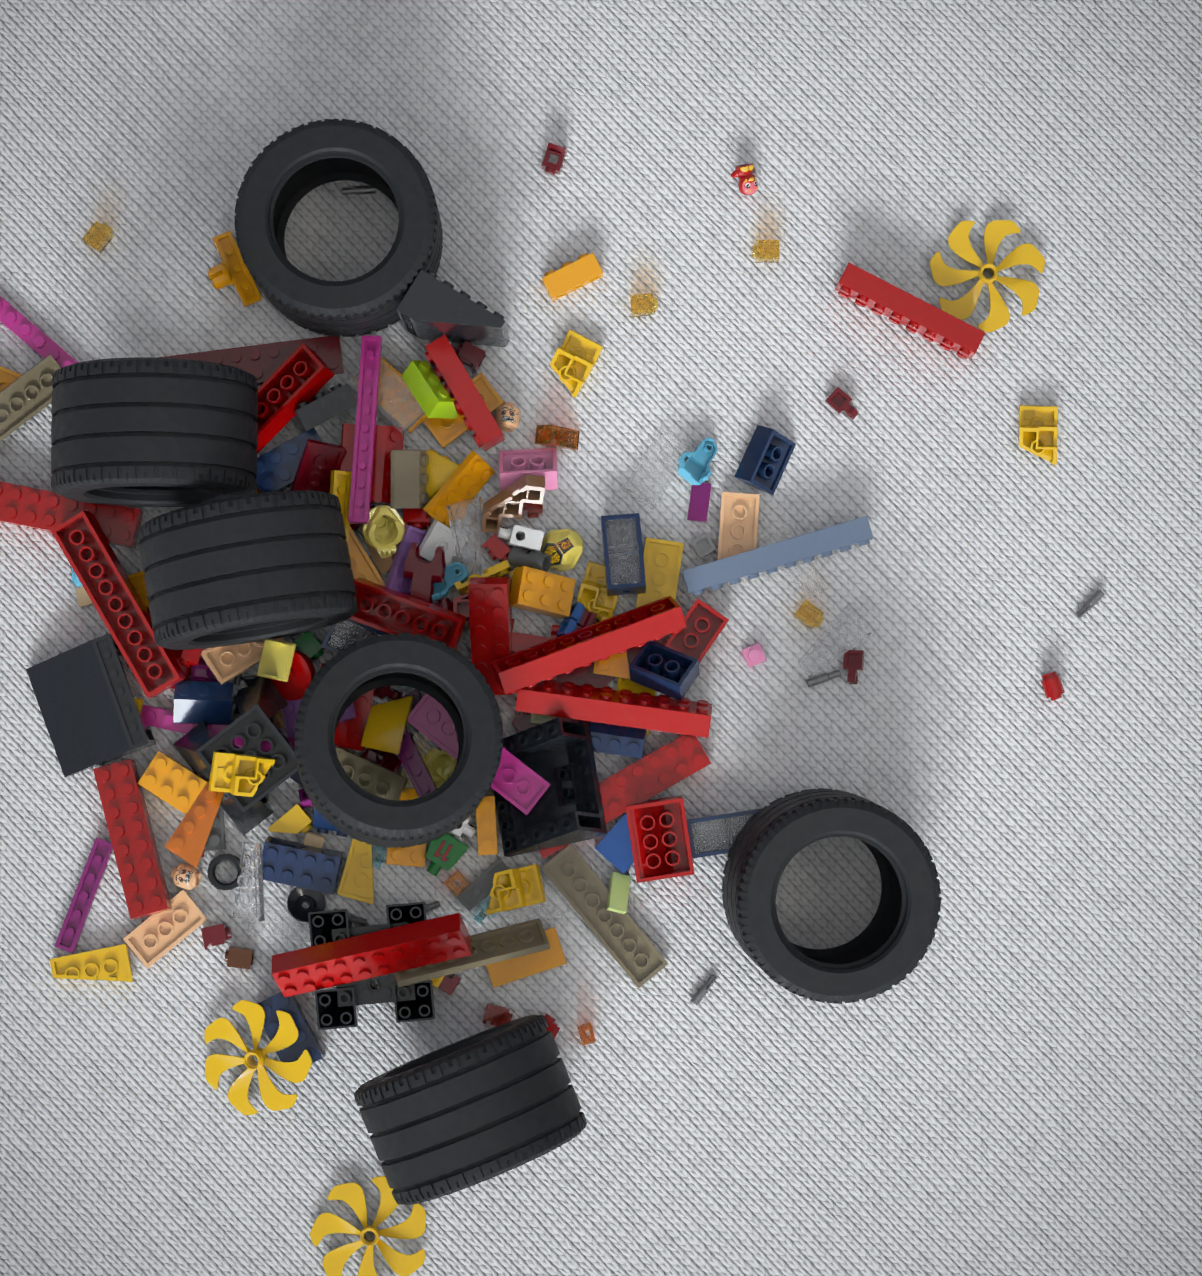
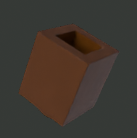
(239, 957)

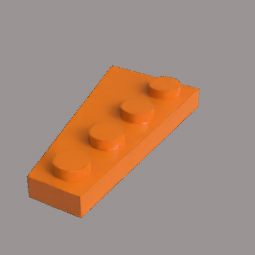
(193, 831)

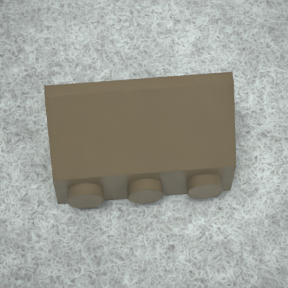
(409, 478)

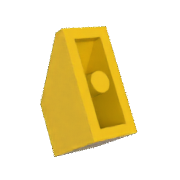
(293, 821)

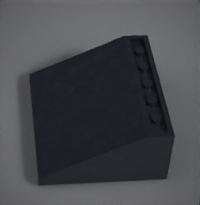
(437, 310)
(89, 706)
(572, 804)

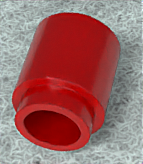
(1052, 686)

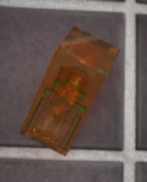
(557, 437)

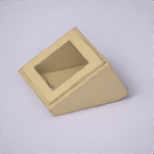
(82, 597)
(314, 840)

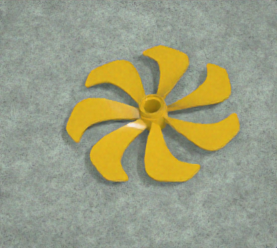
(993, 235)
(285, 1037)
(354, 1196)

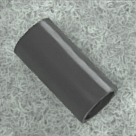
(523, 557)

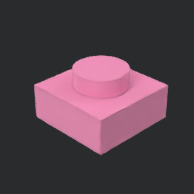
(753, 655)

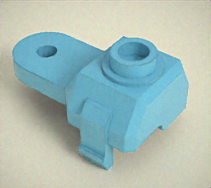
(696, 464)
(451, 577)

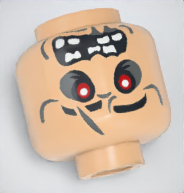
(508, 417)
(186, 876)

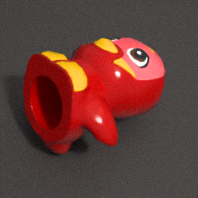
(747, 180)

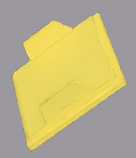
(276, 660)

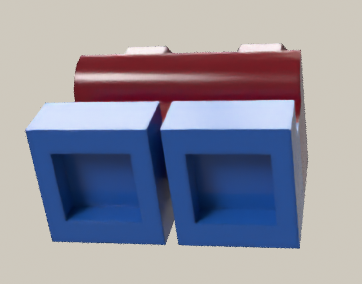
(578, 619)

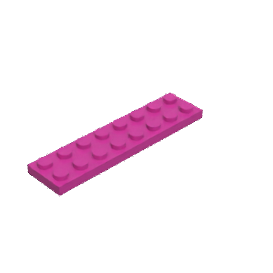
(513, 779)

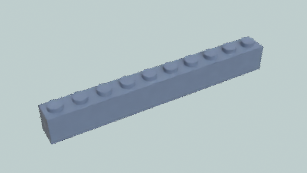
(776, 555)

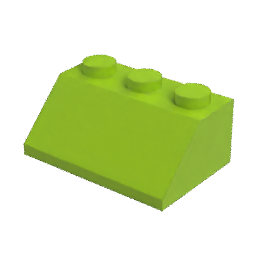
(429, 390)

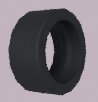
(212, 867)

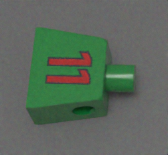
(444, 853)

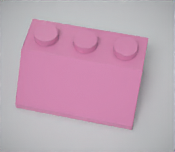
(517, 463)

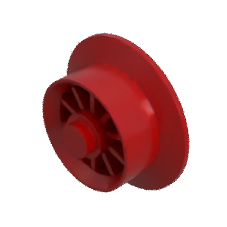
(300, 676)

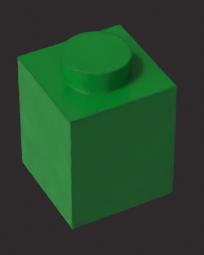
(310, 645)

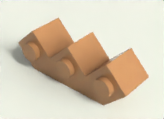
(510, 501)

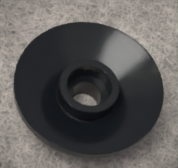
(299, 896)

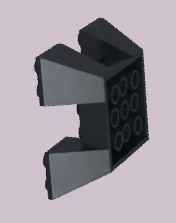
(257, 706)
(340, 1004)

